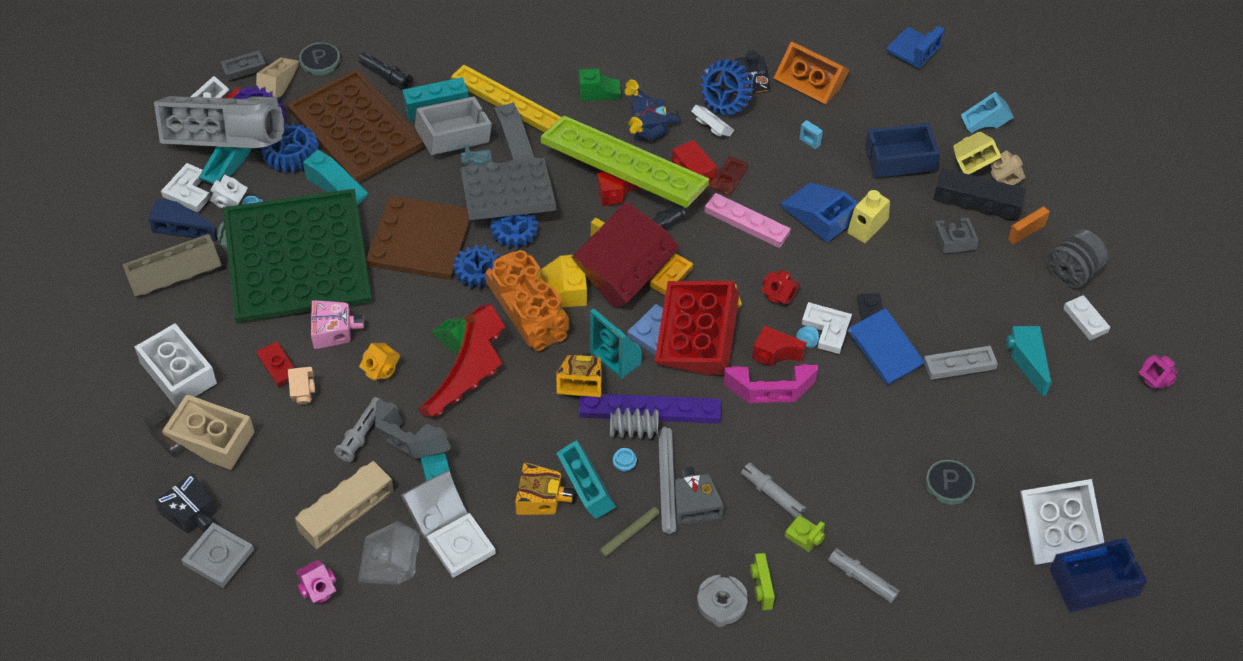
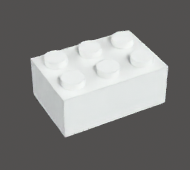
(175, 364)

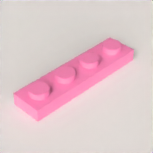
(747, 220)

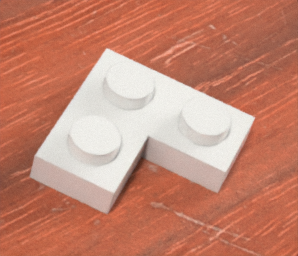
(184, 188)
(831, 321)

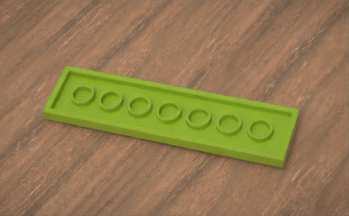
(625, 161)

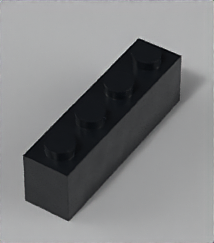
(979, 194)

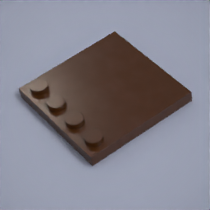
(419, 237)

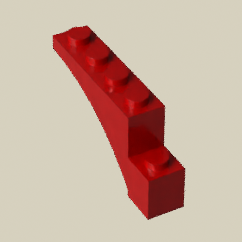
(473, 362)

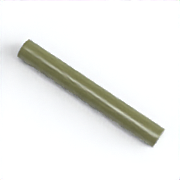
(629, 532)

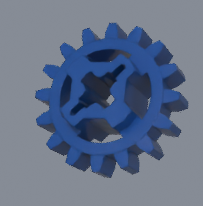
(514, 229)
(466, 265)

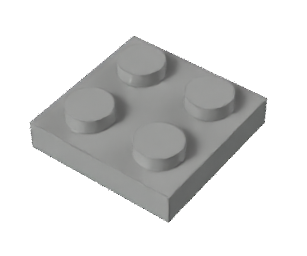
(217, 555)

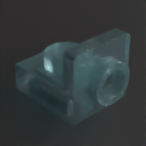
(476, 157)

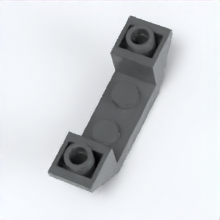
(424, 443)

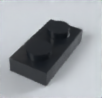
(869, 304)

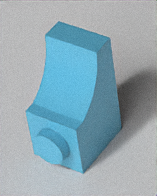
(988, 113)

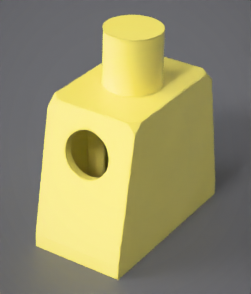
(976, 152)
(872, 209)

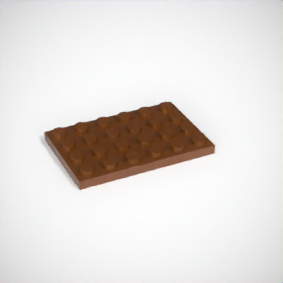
(356, 125)

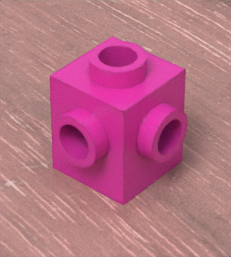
(1151, 371)
(316, 582)

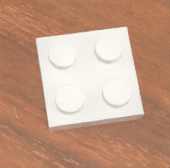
(461, 545)

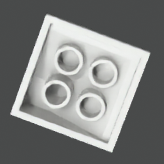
(1061, 519)

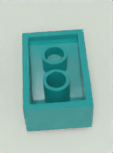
(613, 346)

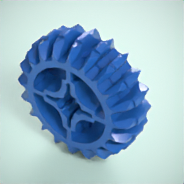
(729, 71)
(290, 151)

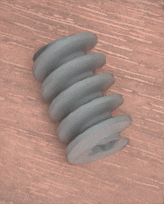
(634, 423)

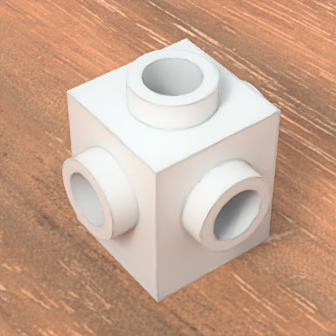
(227, 192)

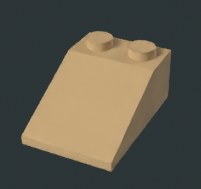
(210, 431)

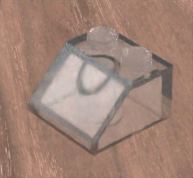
(389, 555)

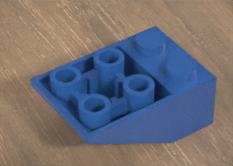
(821, 209)

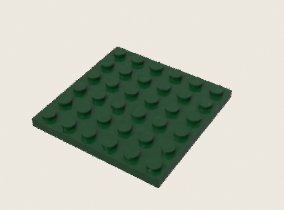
(295, 254)

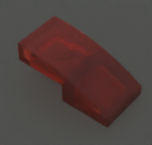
(729, 175)

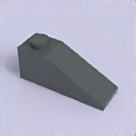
(512, 132)

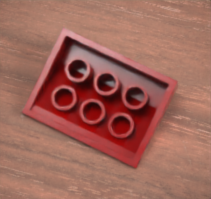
(698, 326)

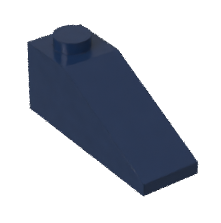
(177, 220)

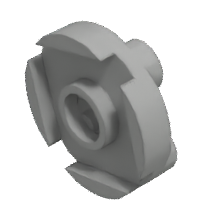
(720, 613)

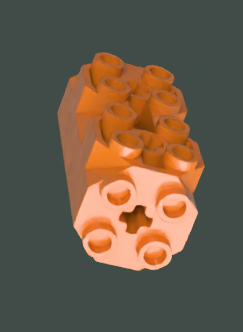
(528, 300)

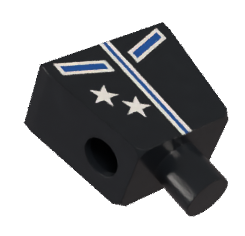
(187, 505)

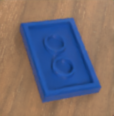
(886, 346)

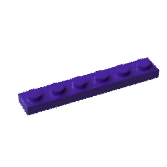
(669, 408)

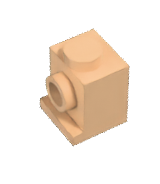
(301, 385)

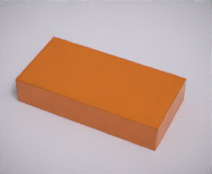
(1028, 225)

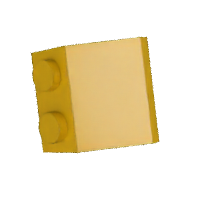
(567, 281)

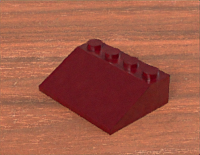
(624, 254)

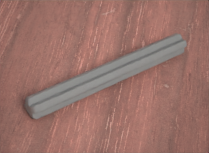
(667, 482)

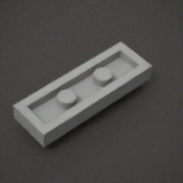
(960, 362)

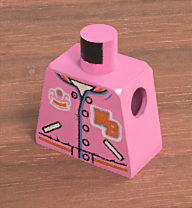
(332, 323)

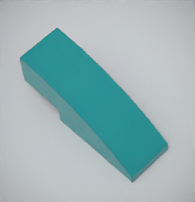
(223, 162)

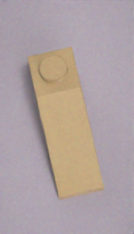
(277, 76)

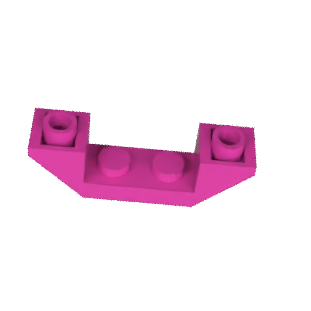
(738, 381)

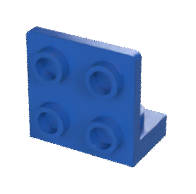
(916, 47)

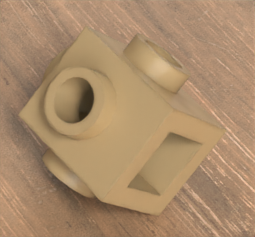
(1007, 169)

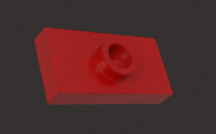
(275, 363)

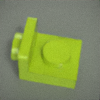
(805, 533)

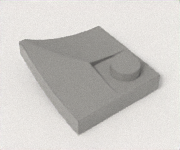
(434, 504)

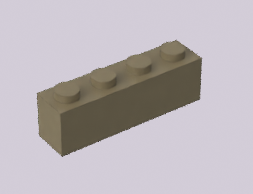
(172, 265)

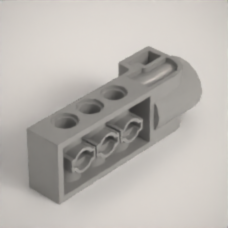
(219, 121)

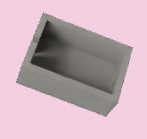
(452, 125)

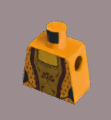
(580, 376)
(540, 491)

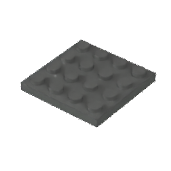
(507, 188)

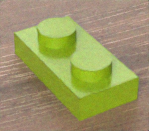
(764, 589)

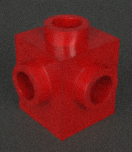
(780, 286)

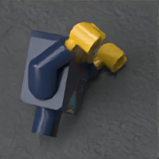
(648, 114)

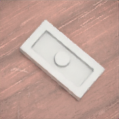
(707, 117)
(1086, 317)

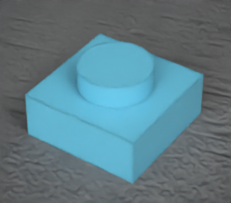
(811, 134)

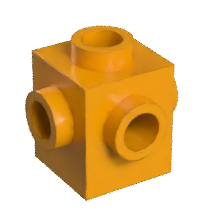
(379, 361)

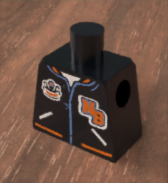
(758, 71)

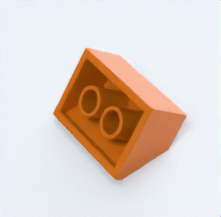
(811, 73)

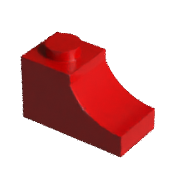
(612, 188)
(777, 346)

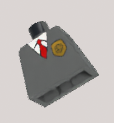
(696, 498)

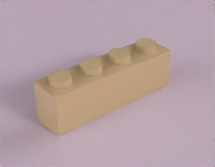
(344, 504)

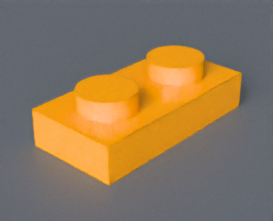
(674, 270)

